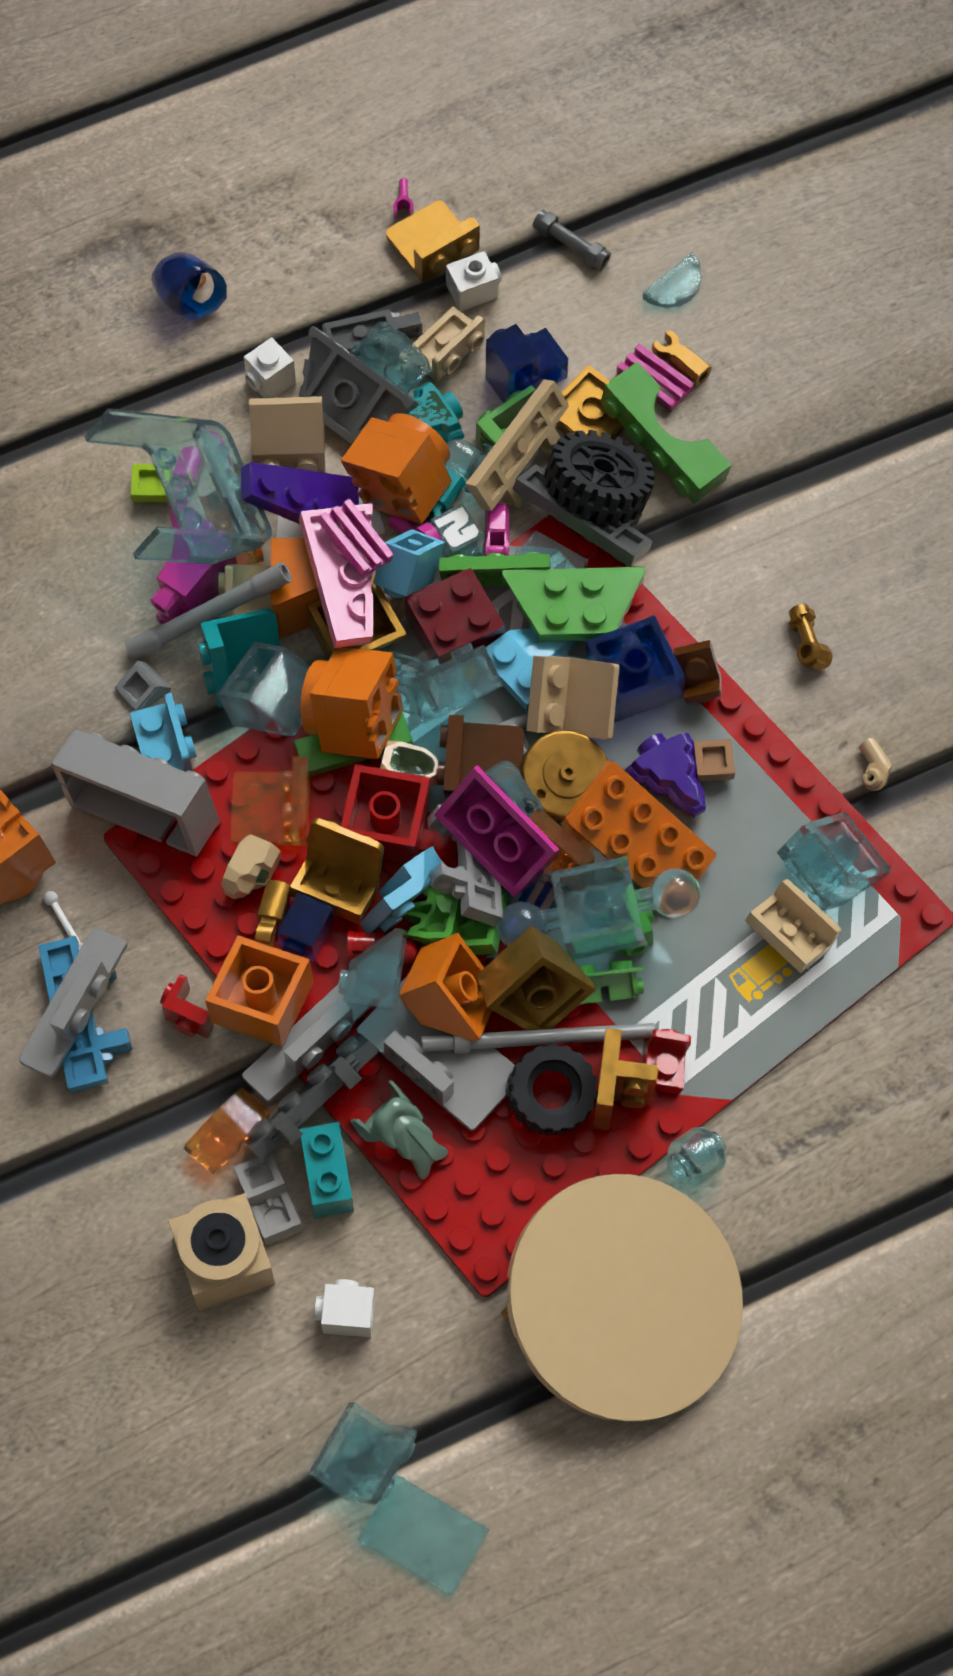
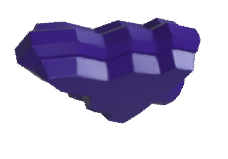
(670, 771)

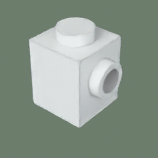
(473, 280)
(269, 369)
(346, 1309)

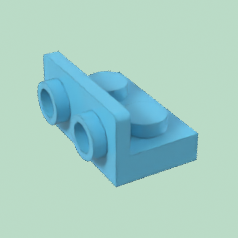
(161, 734)

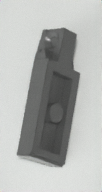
(352, 330)

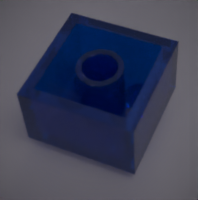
(646, 666)

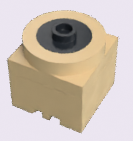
(221, 1251)

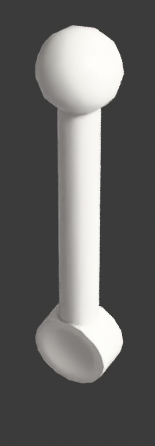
(51, 898)

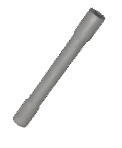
(258, 585)

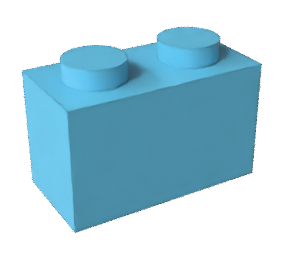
(412, 565)

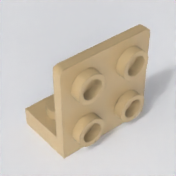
(572, 696)

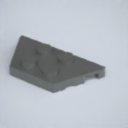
(349, 388)

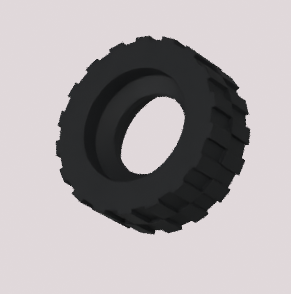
(567, 1063)

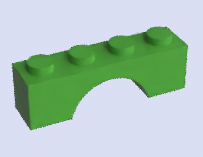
(692, 466)

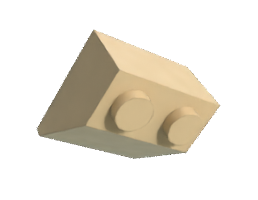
(288, 432)

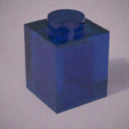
(305, 926)

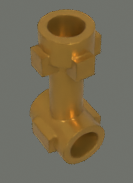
(809, 651)

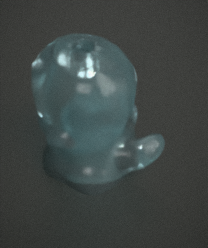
(465, 458)

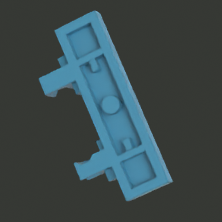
(92, 1048)

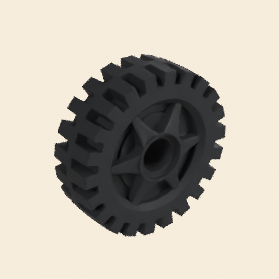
(599, 477)

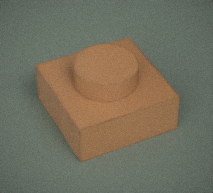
(714, 760)

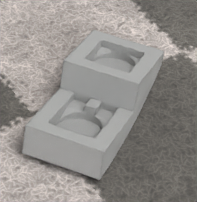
(268, 1199)

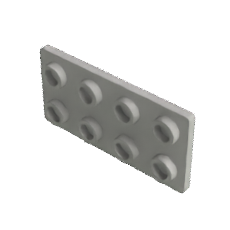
(462, 1084)

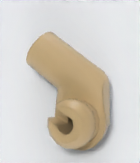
(878, 767)

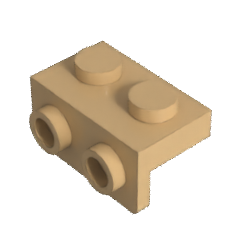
(450, 341)
(794, 926)

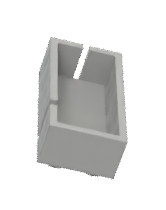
(136, 791)

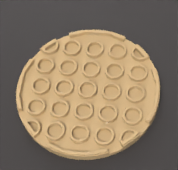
(624, 1298)

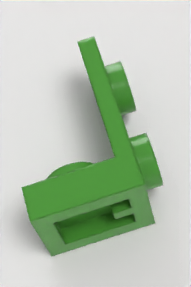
(493, 422)

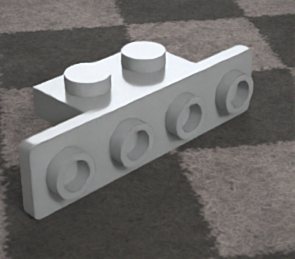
(73, 1002)
(305, 1045)

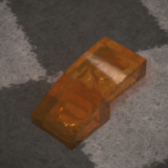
(226, 1130)

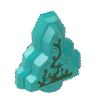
(439, 411)

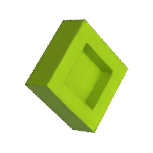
(146, 484)

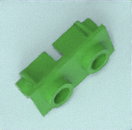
(619, 979)

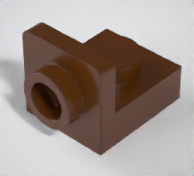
(700, 672)

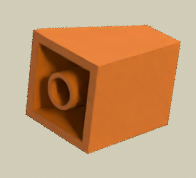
(292, 599)

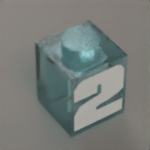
(459, 533)

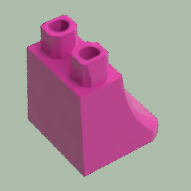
(185, 585)

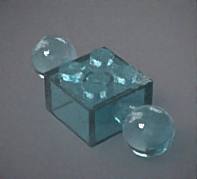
(601, 907)

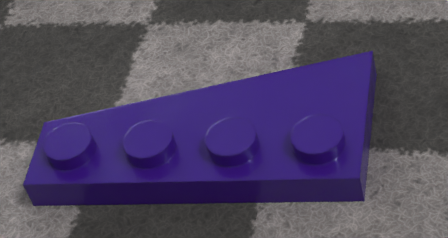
(294, 490)

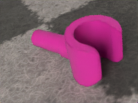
(403, 200)

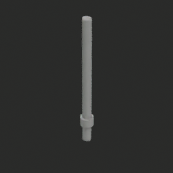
(533, 1038)

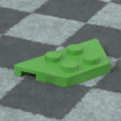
(574, 601)

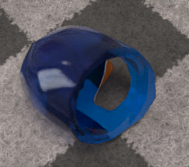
(179, 278)

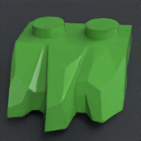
(442, 917)

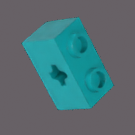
(327, 1170)

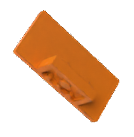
(628, 821)

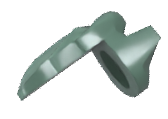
(401, 1127)

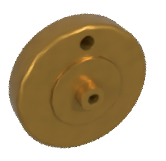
(561, 769)

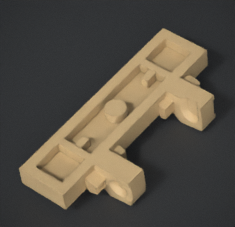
(528, 431)

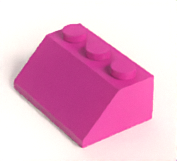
(497, 832)

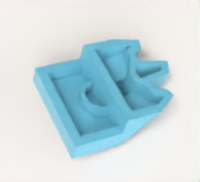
(513, 659)
(401, 891)

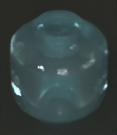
(696, 1156)

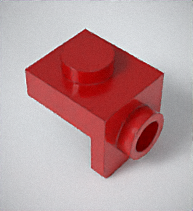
(186, 1016)

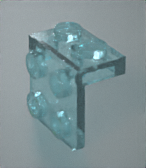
(362, 1456)

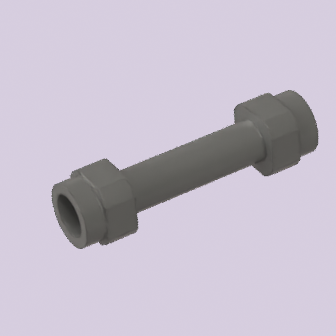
(548, 224)

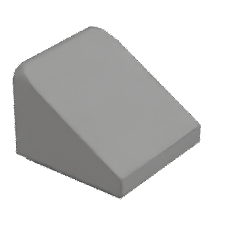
(142, 686)

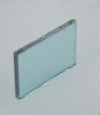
(424, 1535)

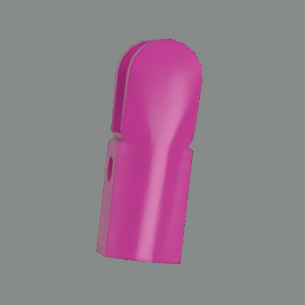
(497, 530)

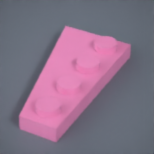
(342, 591)

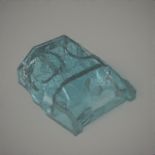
(393, 356)

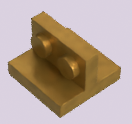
(621, 1081)

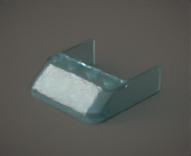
(201, 481)

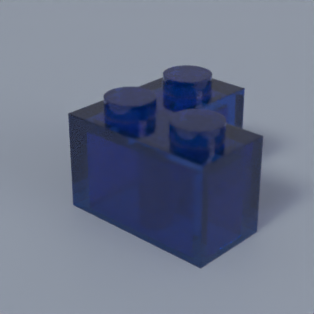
(522, 360)

